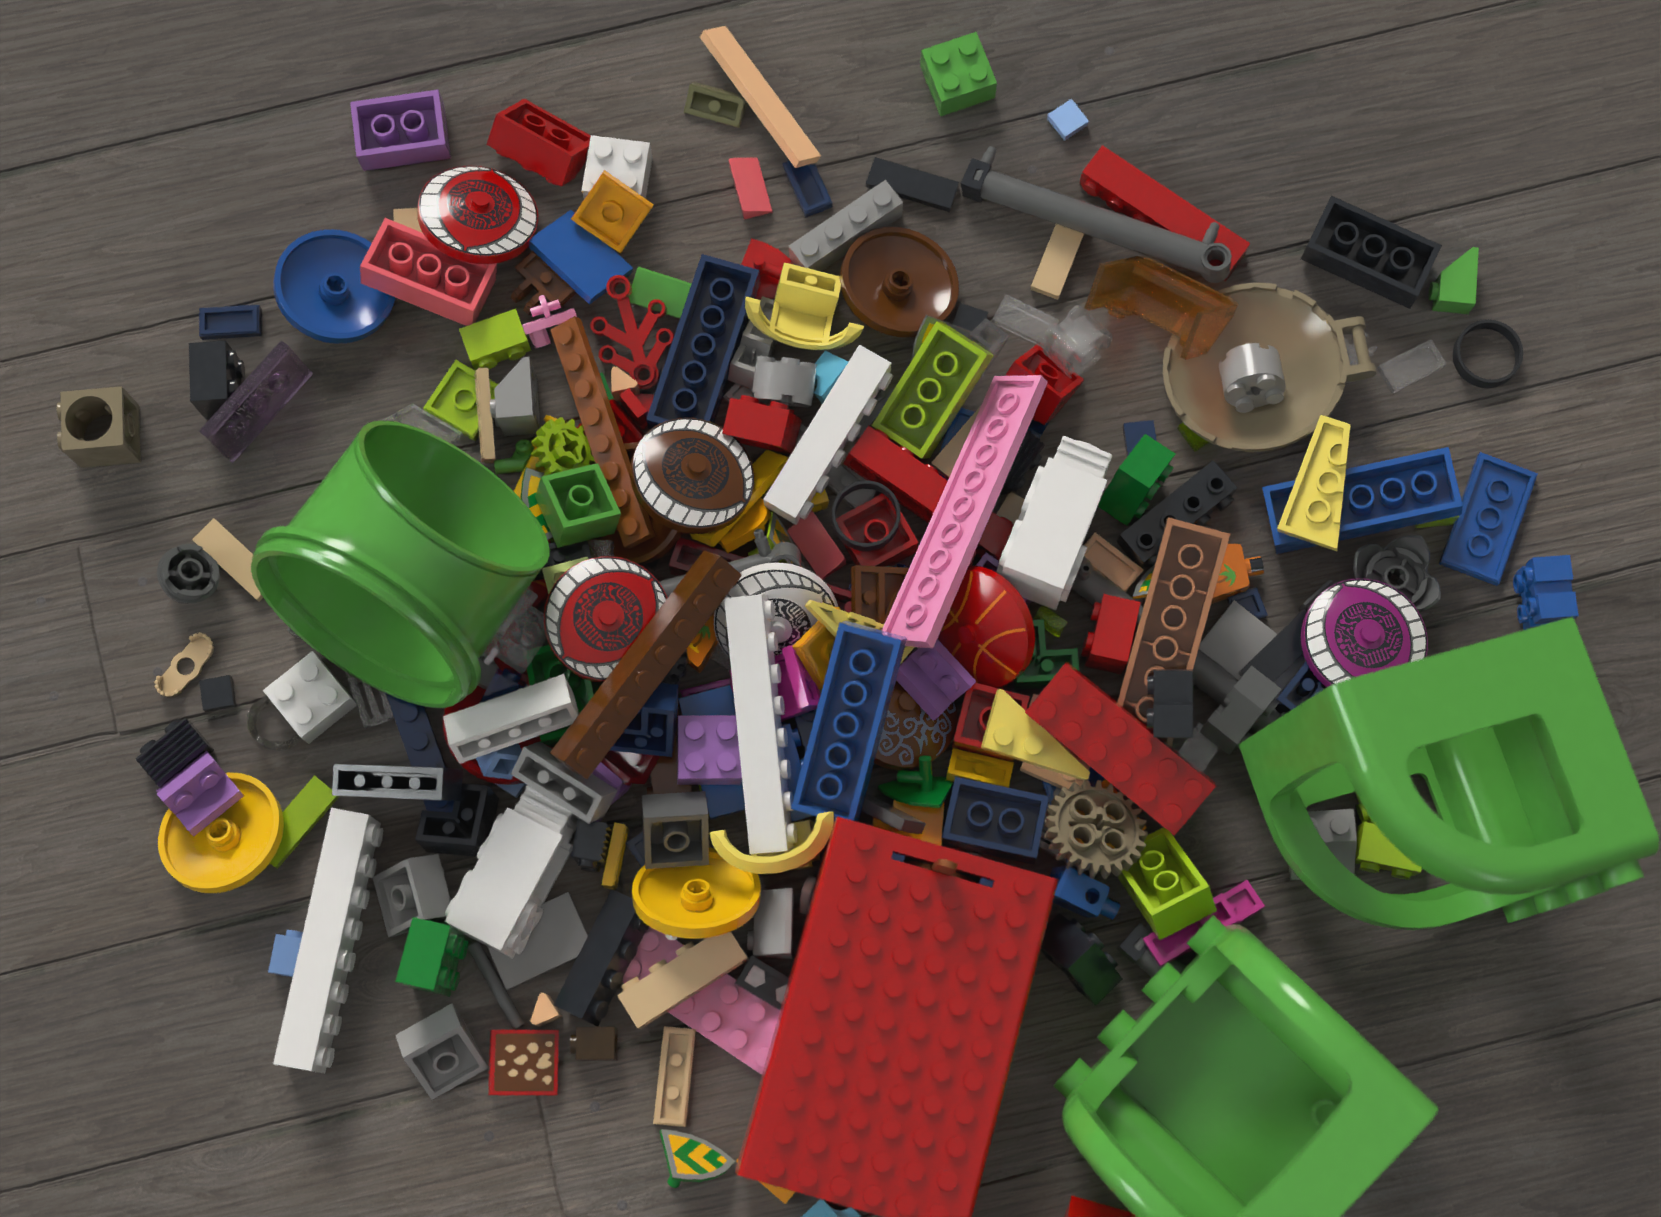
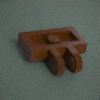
(543, 280)

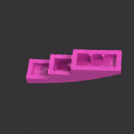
(1231, 908)

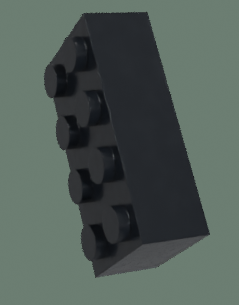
(1371, 252)

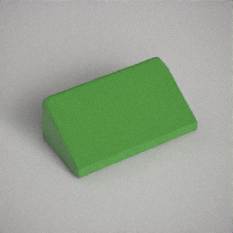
(653, 285)

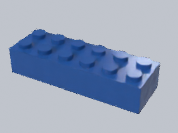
(1381, 497)
(849, 721)

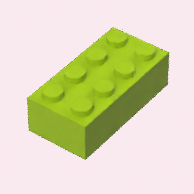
(932, 390)

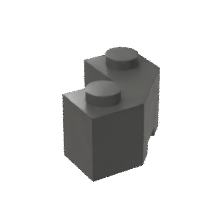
(1240, 710)

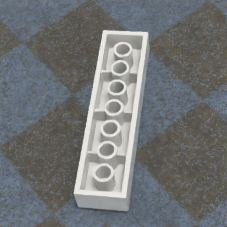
(328, 941)

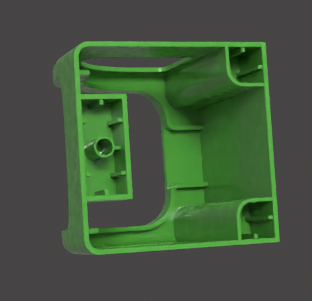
(1516, 762)
(1217, 1087)

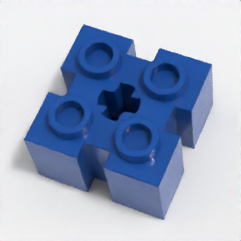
(1545, 591)

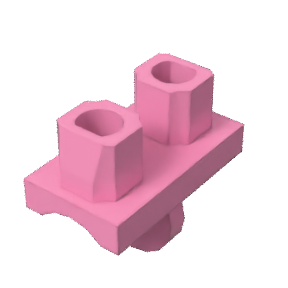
(537, 328)

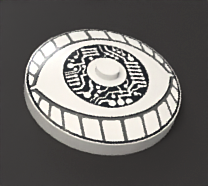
(789, 590)

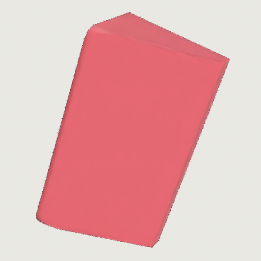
(750, 187)
(817, 546)

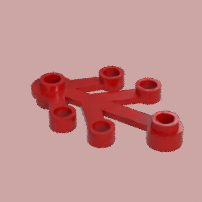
(634, 336)

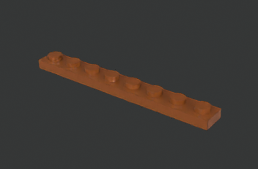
(601, 428)

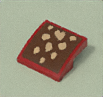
(523, 1062)

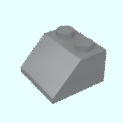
(517, 401)
(1338, 833)
(412, 890)
(773, 925)
(441, 1051)

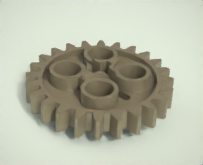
(1095, 829)

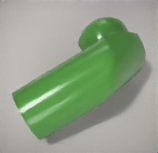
(518, 459)

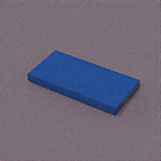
(1489, 519)
(720, 799)

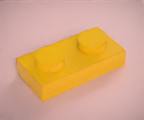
(979, 768)

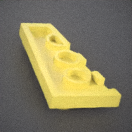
(1318, 491)

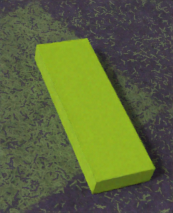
(302, 816)

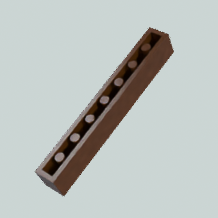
(645, 664)

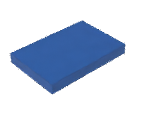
(578, 257)

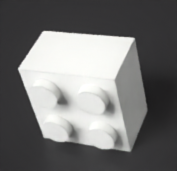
(622, 158)
(310, 697)

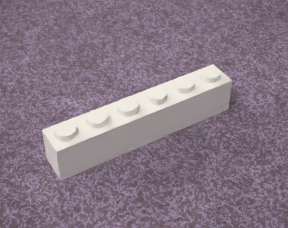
(828, 434)

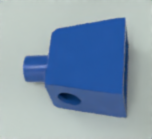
(1072, 890)

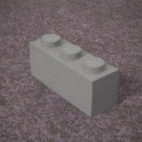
(546, 774)

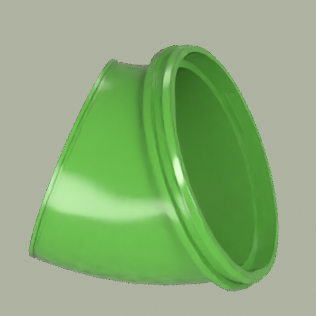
(403, 564)

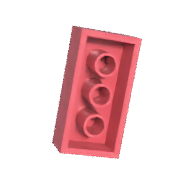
(417, 272)

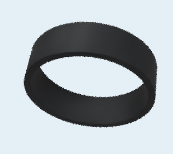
(1497, 326)
(866, 484)

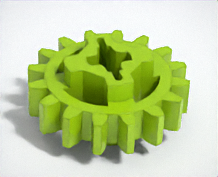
(561, 447)

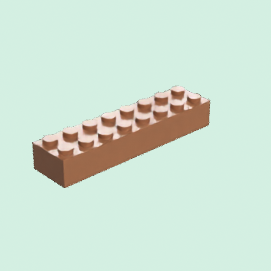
(1173, 609)

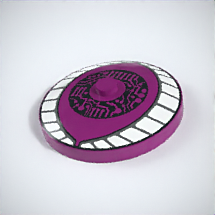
(1361, 630)

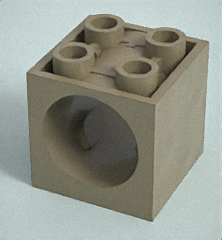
(121, 440)

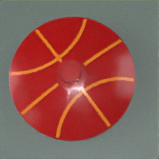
(989, 628)

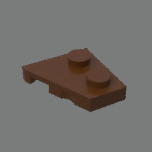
(875, 590)

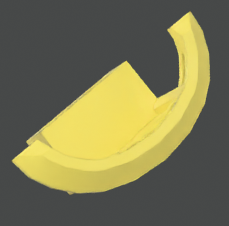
(803, 311)
(810, 842)

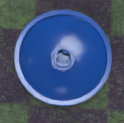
(322, 288)

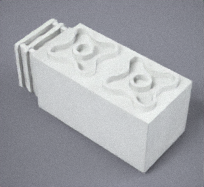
(1053, 523)
(514, 874)

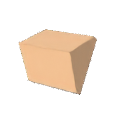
(620, 382)
(544, 1011)

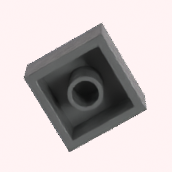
(675, 830)

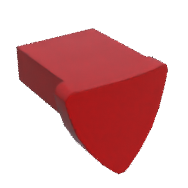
(637, 406)

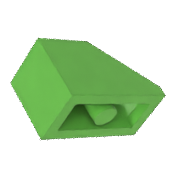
(1456, 285)

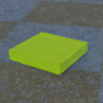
(456, 400)

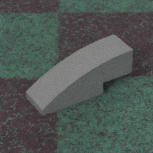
(752, 344)

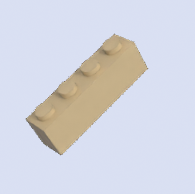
(680, 978)

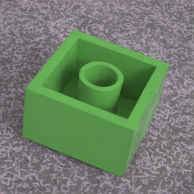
(958, 74)
(577, 505)

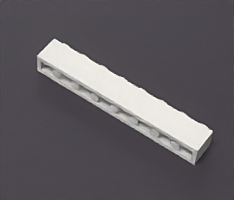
(759, 723)

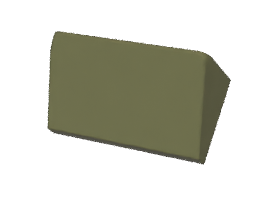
(715, 104)

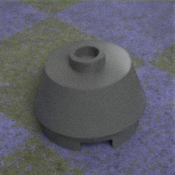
(188, 574)

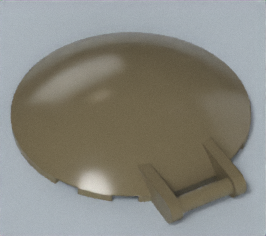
(1311, 361)

